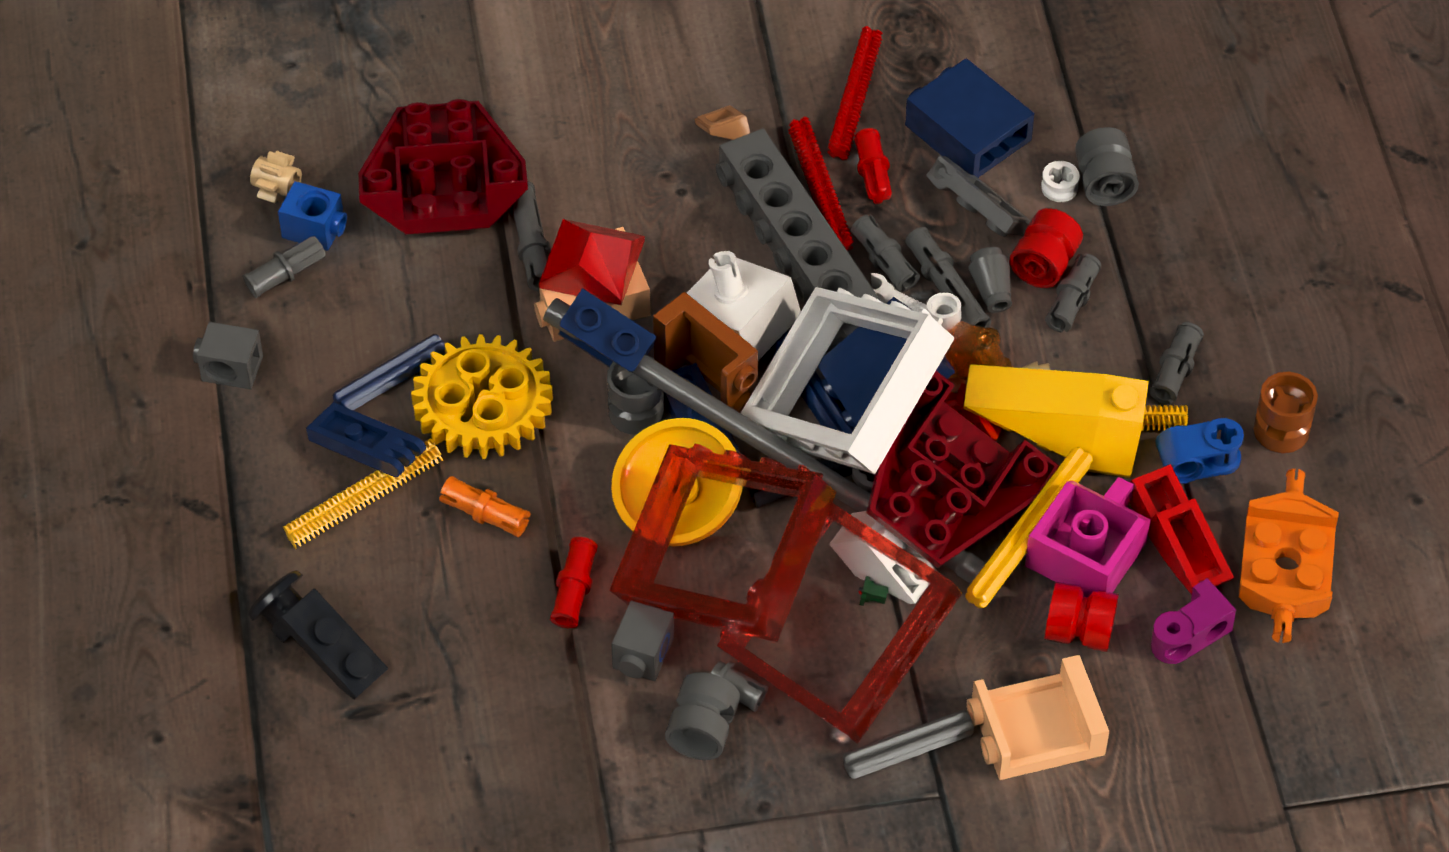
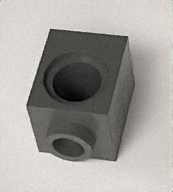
(228, 355)

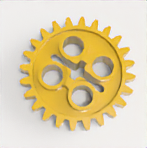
(482, 375)

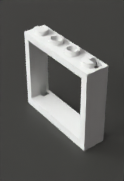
(892, 402)

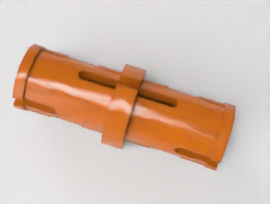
(484, 506)

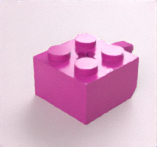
(1088, 537)

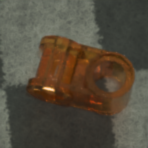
(976, 347)

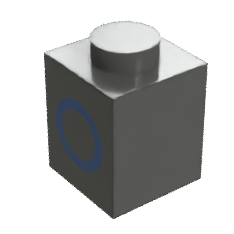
(642, 641)

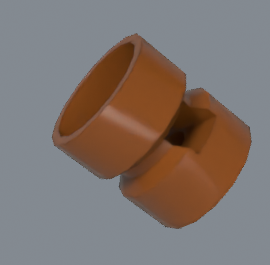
(1285, 412)

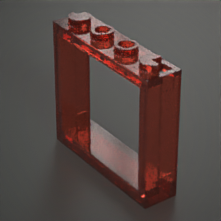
(661, 515)
(895, 659)

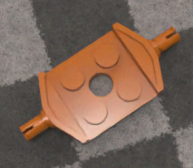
(1295, 529)

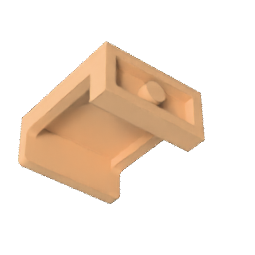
(1039, 721)

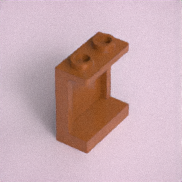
(693, 335)

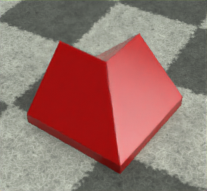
(593, 260)

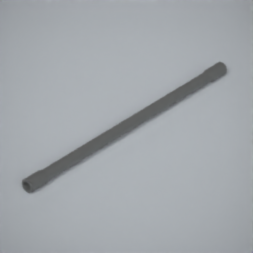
(964, 564)

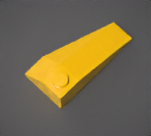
(1064, 411)

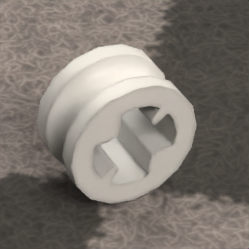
(1054, 173)

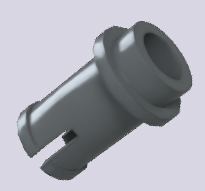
(751, 691)

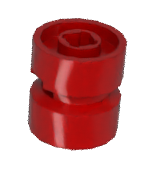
(1046, 248)
(1082, 617)

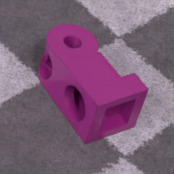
(1194, 626)

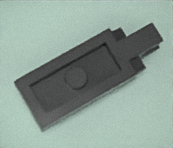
(979, 197)

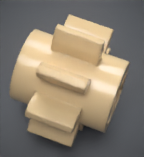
(274, 176)

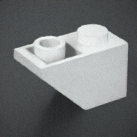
(867, 561)

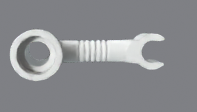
(940, 305)

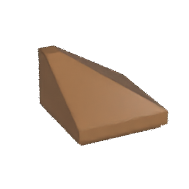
(724, 123)

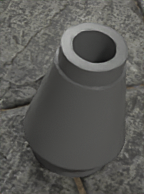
(992, 277)

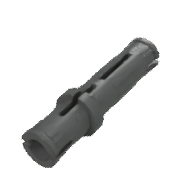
(533, 246)
(924, 248)

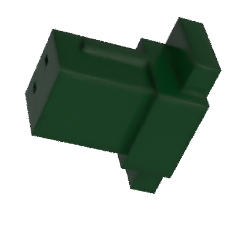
(872, 592)

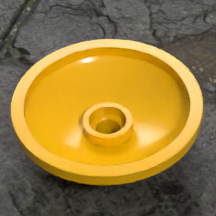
(709, 501)

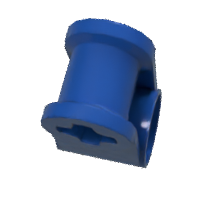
(1197, 451)

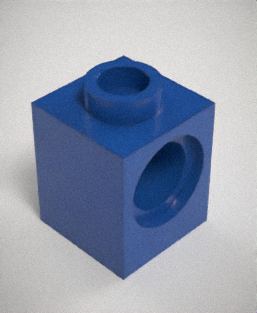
(312, 212)

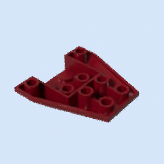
(442, 169)
(950, 480)

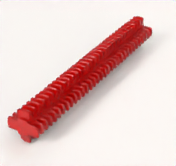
(854, 93)
(818, 178)

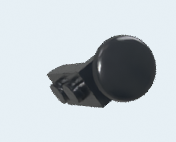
(320, 634)

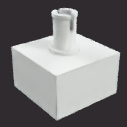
(748, 299)

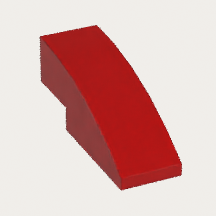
(1179, 529)

